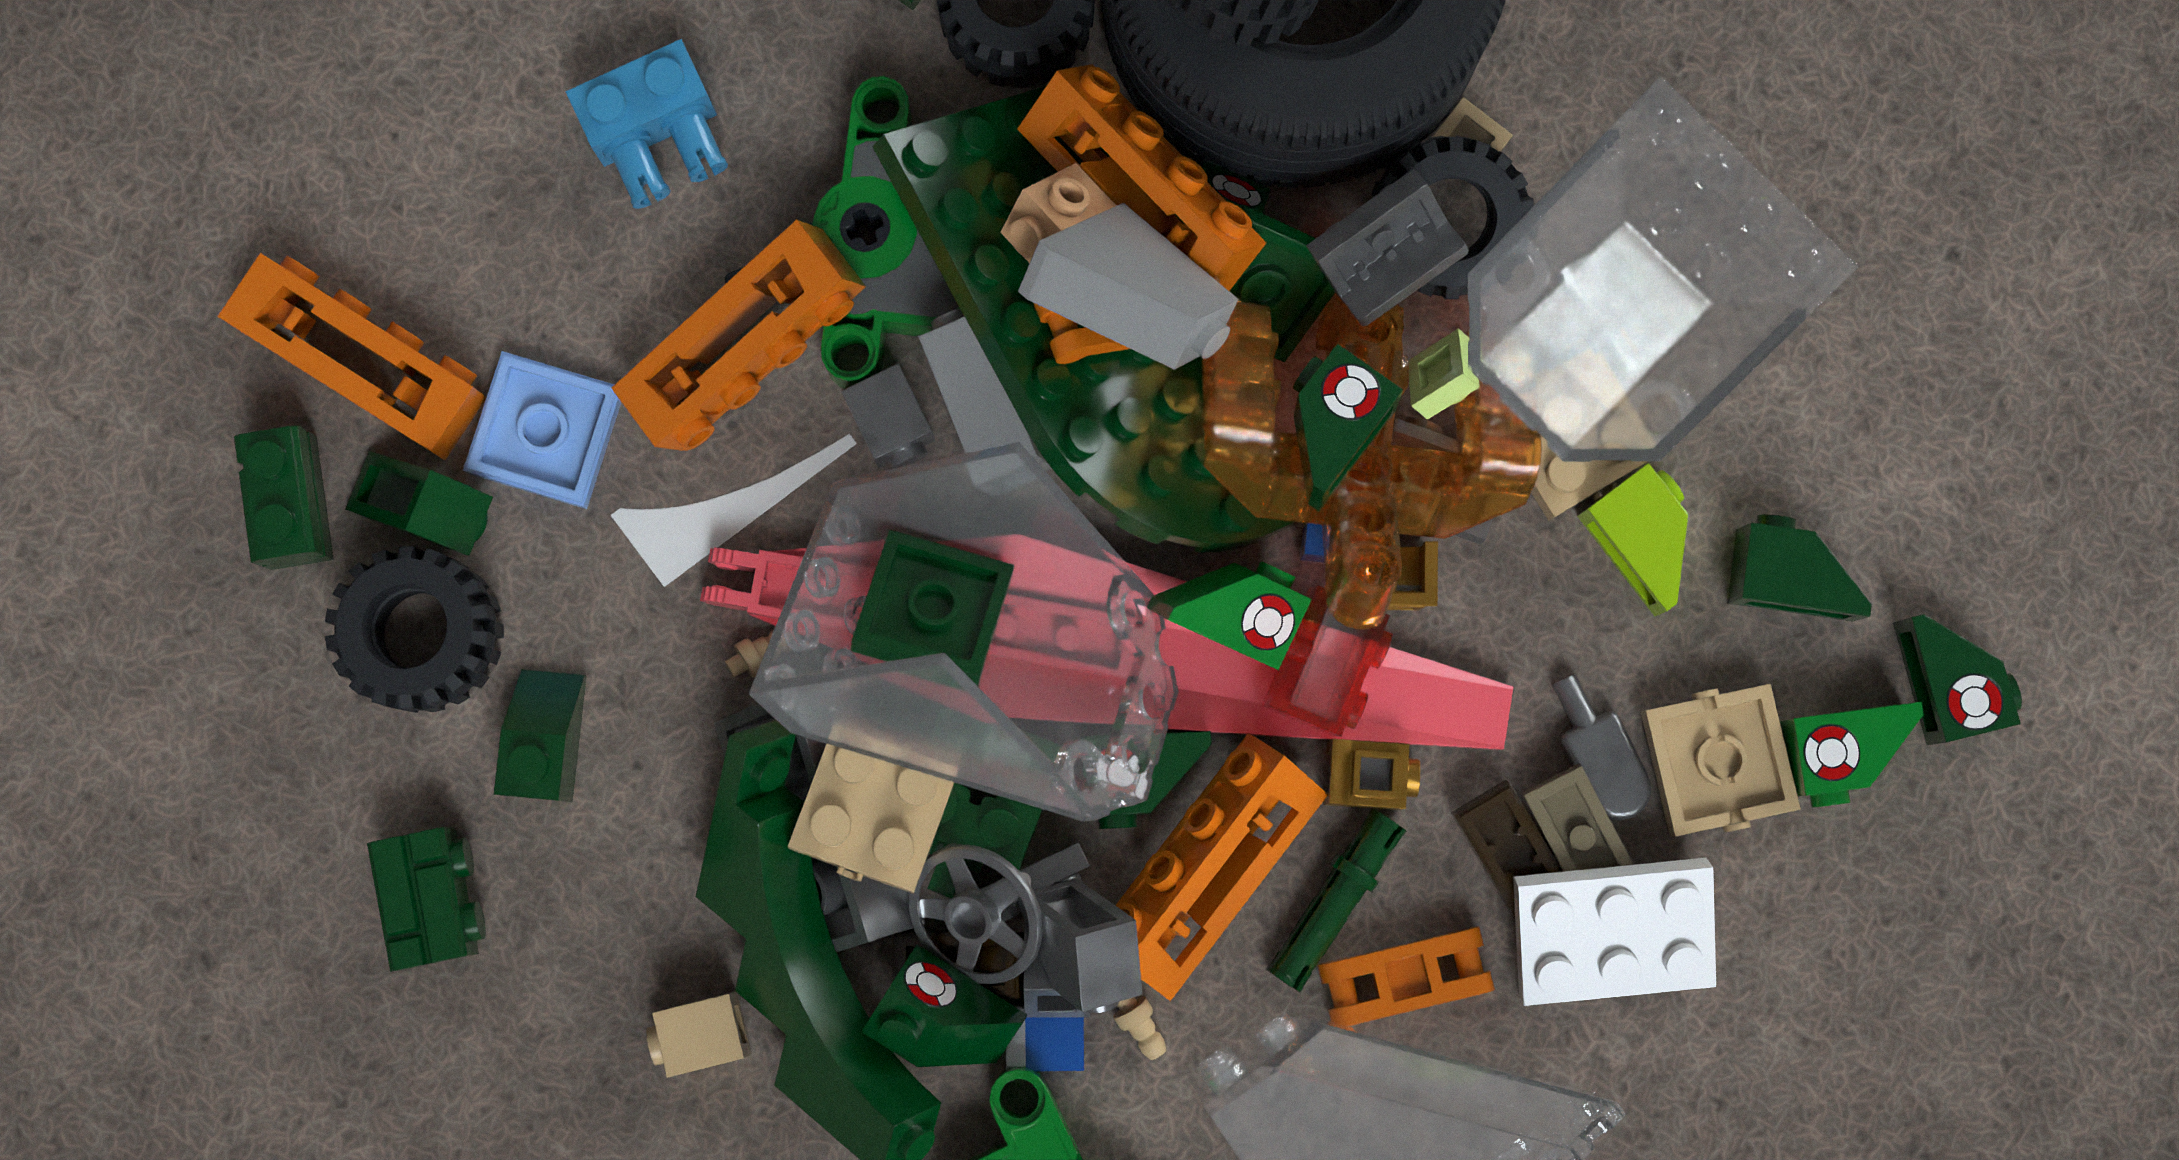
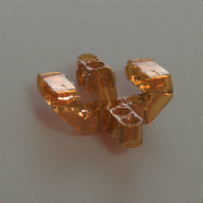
(1390, 485)

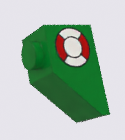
(1238, 609)
(1845, 749)

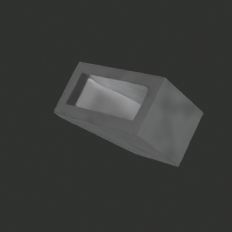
(1087, 946)

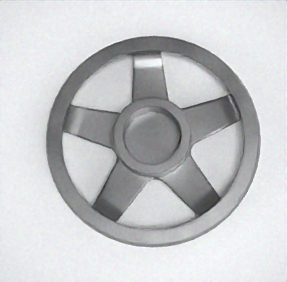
(976, 913)

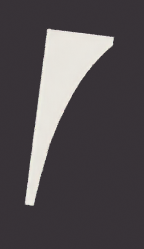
(683, 535)

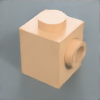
(1052, 207)

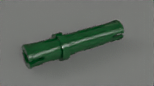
(1328, 911)

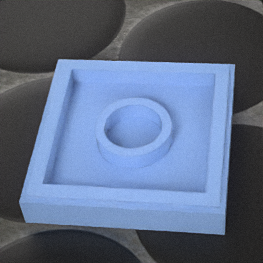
(543, 430)

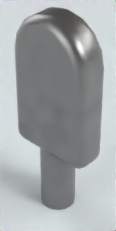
(1604, 753)

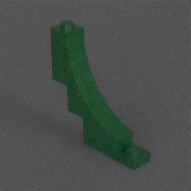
(792, 966)

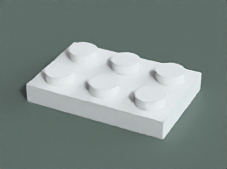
(1615, 931)

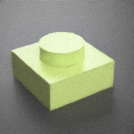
(1441, 375)

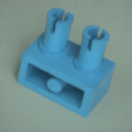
(642, 106)

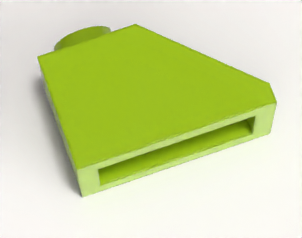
(1643, 534)

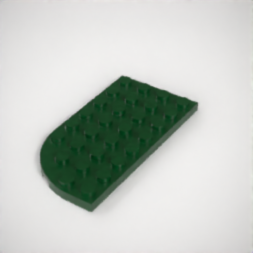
(1102, 423)

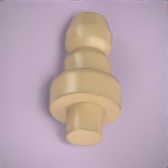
(748, 656)
(1135, 1017)

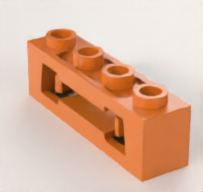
(1142, 169)
(796, 269)
(269, 298)
(1214, 860)

